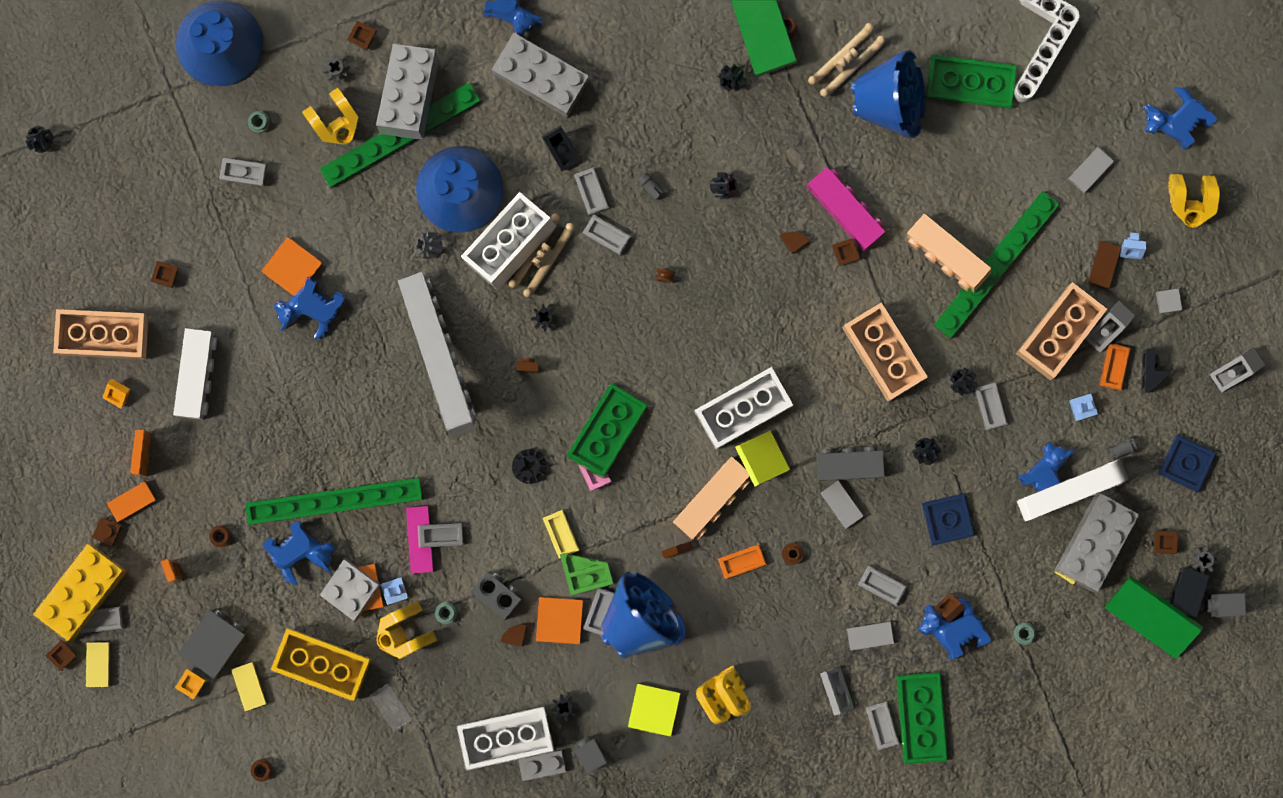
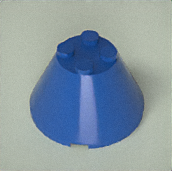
(219, 43)
(892, 95)
(459, 189)
(641, 618)

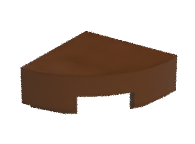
(794, 240)
(670, 552)
(514, 635)

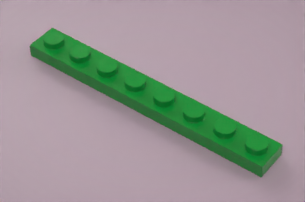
(384, 145)
(998, 261)
(333, 501)

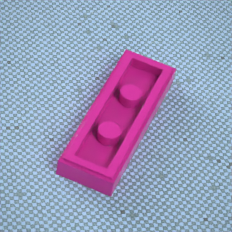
(420, 558)

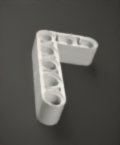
(1048, 42)
(1072, 490)

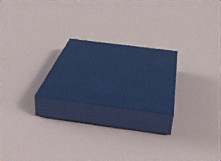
(1187, 463)
(948, 519)

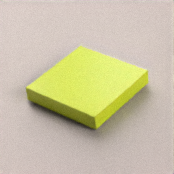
(762, 458)
(654, 710)

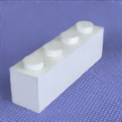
(194, 374)

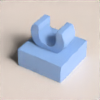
(1133, 247)
(1083, 407)
(394, 591)

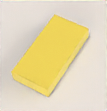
(560, 533)
(98, 665)
(249, 686)

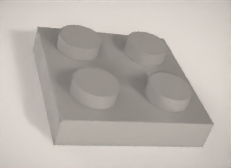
(350, 589)

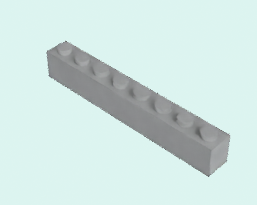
(437, 355)

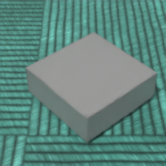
(1168, 301)

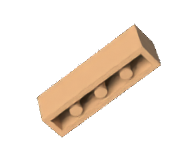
(949, 253)
(711, 498)

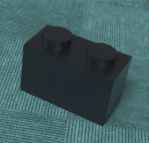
(1189, 592)

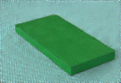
(764, 35)
(971, 81)
(607, 431)
(1153, 617)
(921, 718)

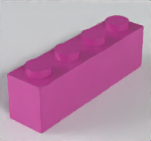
(845, 209)

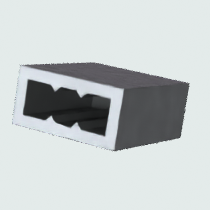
(213, 643)

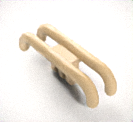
(847, 61)
(543, 258)

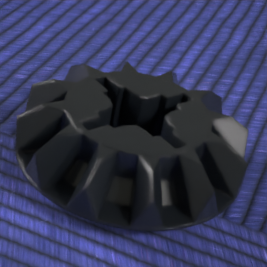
(527, 476)

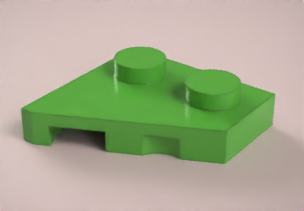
(585, 573)

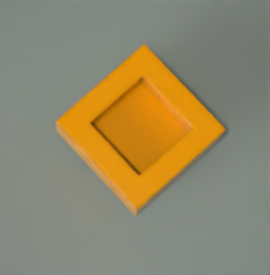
(116, 393)
(190, 684)

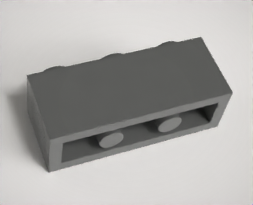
(849, 464)

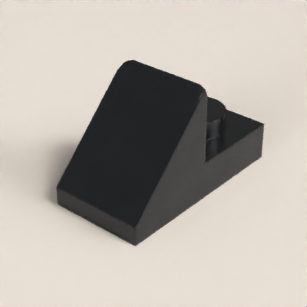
(560, 148)
(1150, 377)

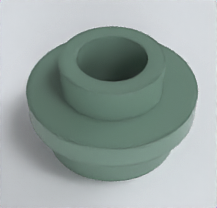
(258, 115)
(438, 613)
(1031, 633)

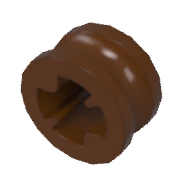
(664, 275)

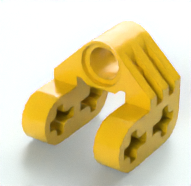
(330, 133)
(1184, 207)
(392, 637)
(725, 695)

